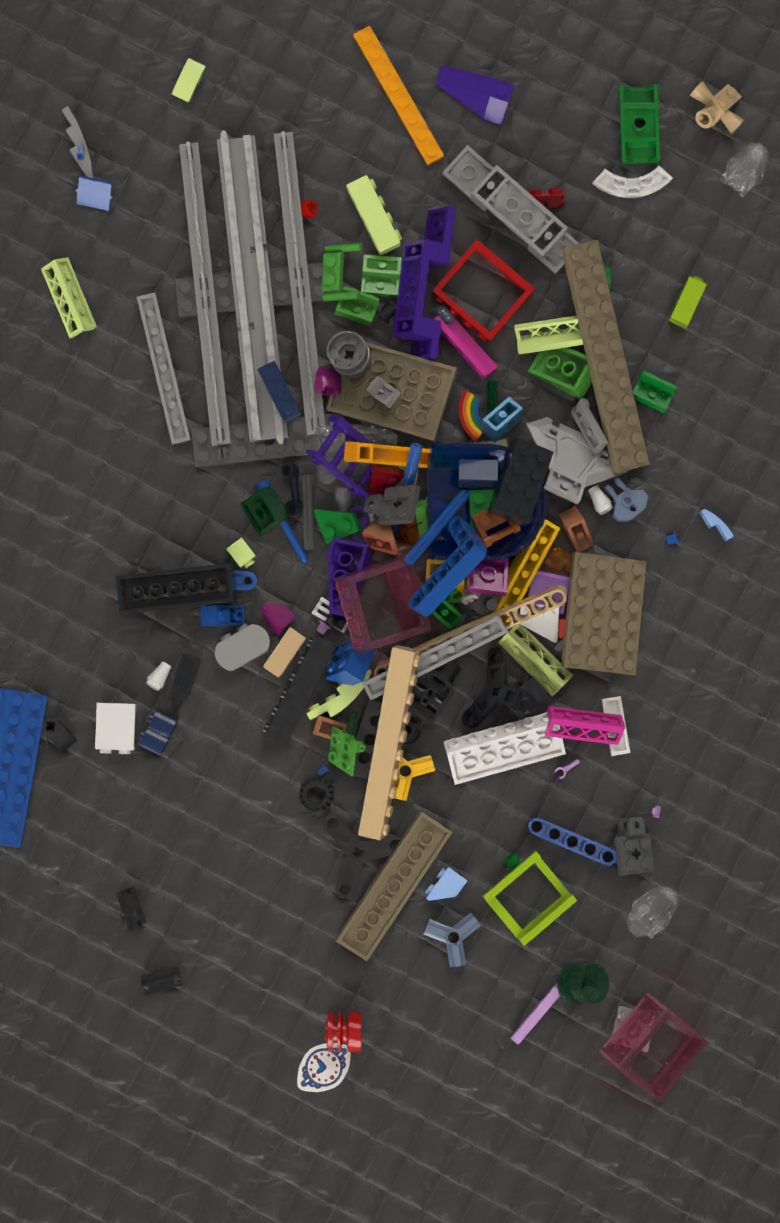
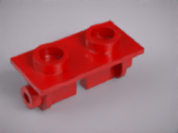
(552, 196)

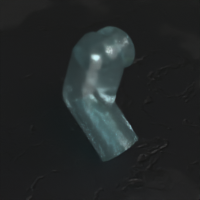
(443, 313)

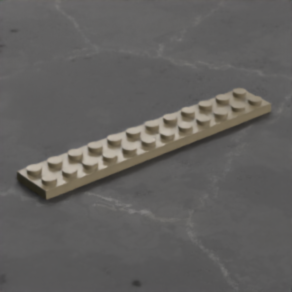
(605, 356)

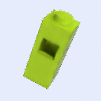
(688, 301)

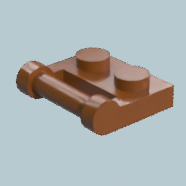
(484, 521)

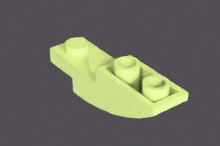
(335, 704)

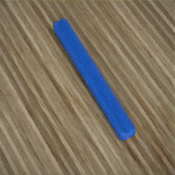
(411, 469)
(436, 527)

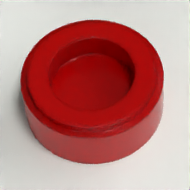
(309, 208)

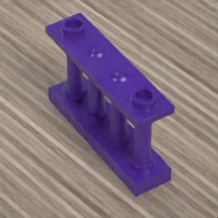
(340, 426)

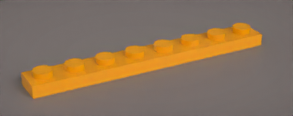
(398, 95)

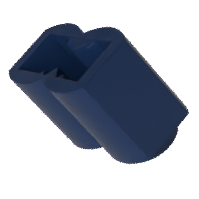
(158, 732)

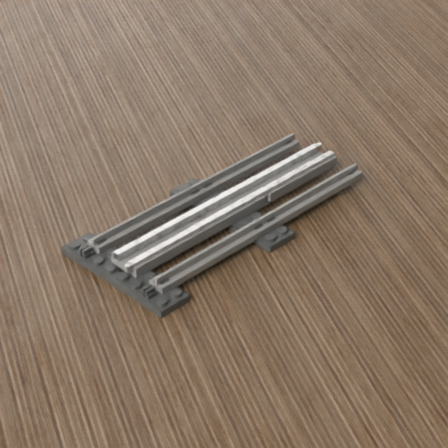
(253, 293)

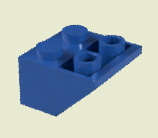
(347, 665)

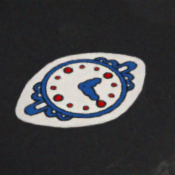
(323, 1069)

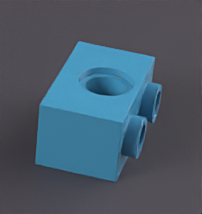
(502, 419)

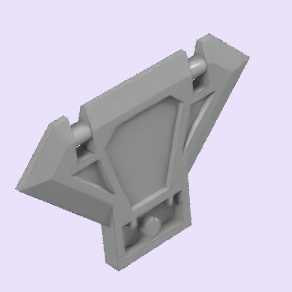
(572, 462)

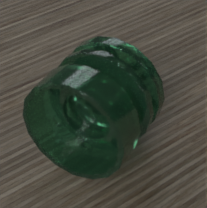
(583, 983)

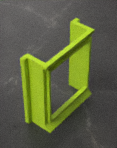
(542, 920)

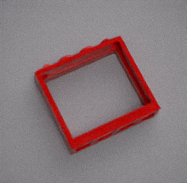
(468, 321)

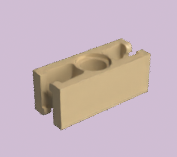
(284, 652)

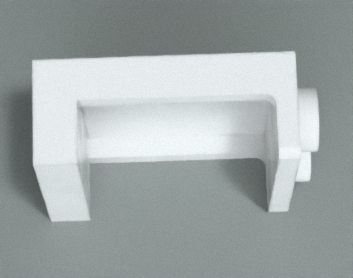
(115, 727)

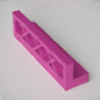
(467, 348)
(586, 722)

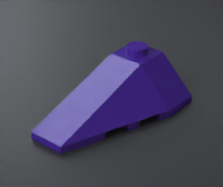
(477, 92)
(344, 558)

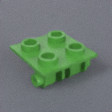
(344, 749)

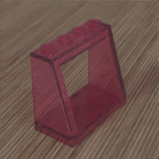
(402, 584)
(637, 1032)

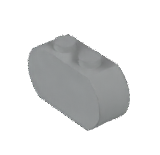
(242, 646)

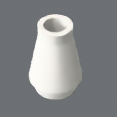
(600, 501)
(158, 677)

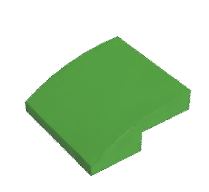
(381, 275)

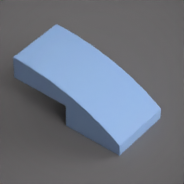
(712, 520)

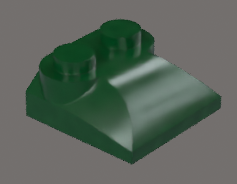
(264, 510)

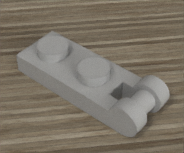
(589, 426)

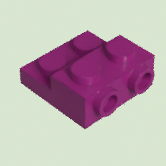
(489, 577)

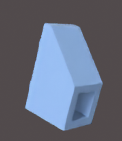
(447, 886)

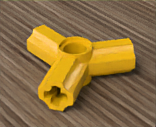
(418, 767)

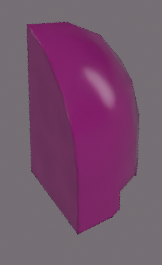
(327, 381)
(277, 617)

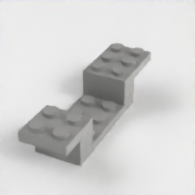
(511, 204)

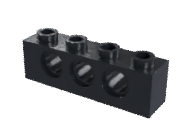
(372, 709)

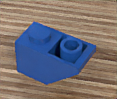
(222, 615)

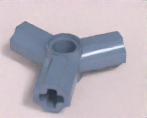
(454, 950)

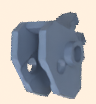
(625, 500)

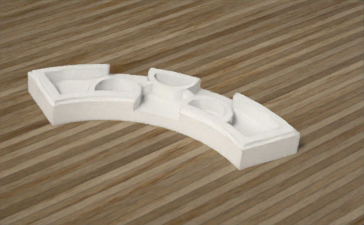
(634, 187)

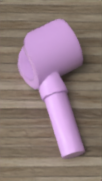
(568, 767)

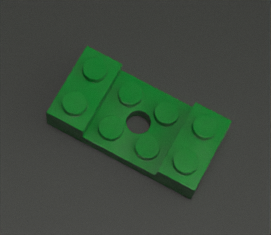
(643, 143)

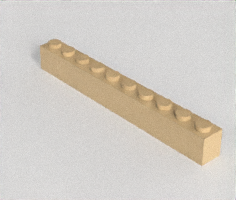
(389, 742)

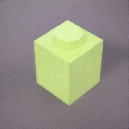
(242, 553)

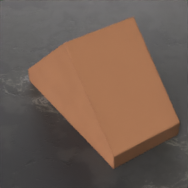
(324, 727)

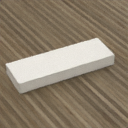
(614, 706)

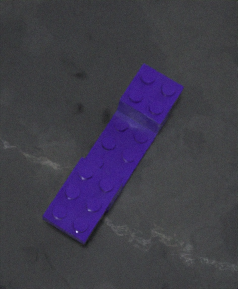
(416, 261)

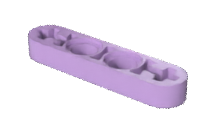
(535, 1015)

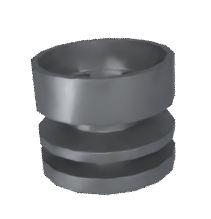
(347, 344)

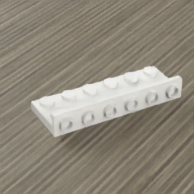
(502, 748)

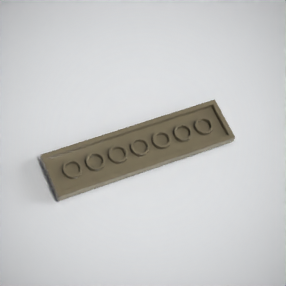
(393, 886)

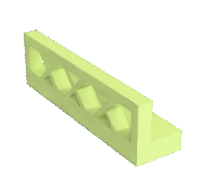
(71, 294)
(553, 339)
(533, 661)

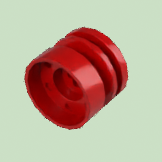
(344, 1031)

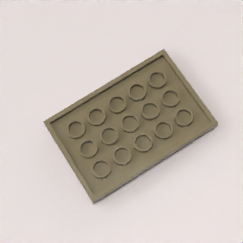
(422, 400)
(603, 613)

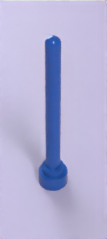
(287, 529)

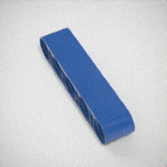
(581, 841)

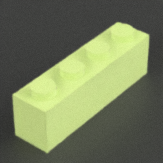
(373, 214)

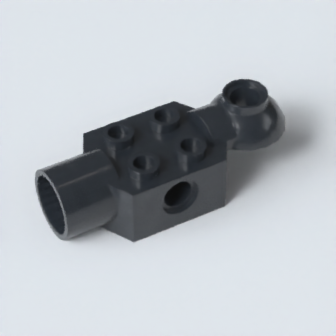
(430, 697)

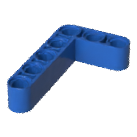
(453, 570)

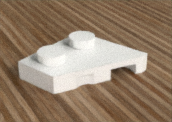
(544, 624)

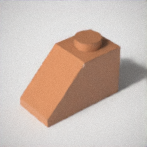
(576, 529)
(380, 538)

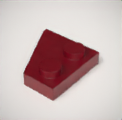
(382, 478)

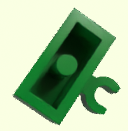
(448, 611)

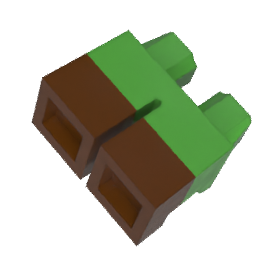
(414, 531)

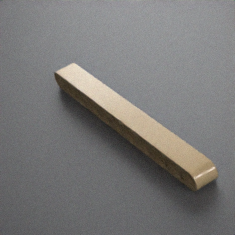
(511, 611)

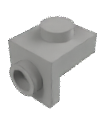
(383, 392)

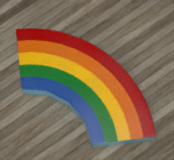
(469, 415)

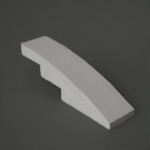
(77, 138)

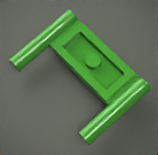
(333, 272)

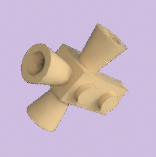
(717, 107)

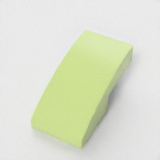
(188, 80)

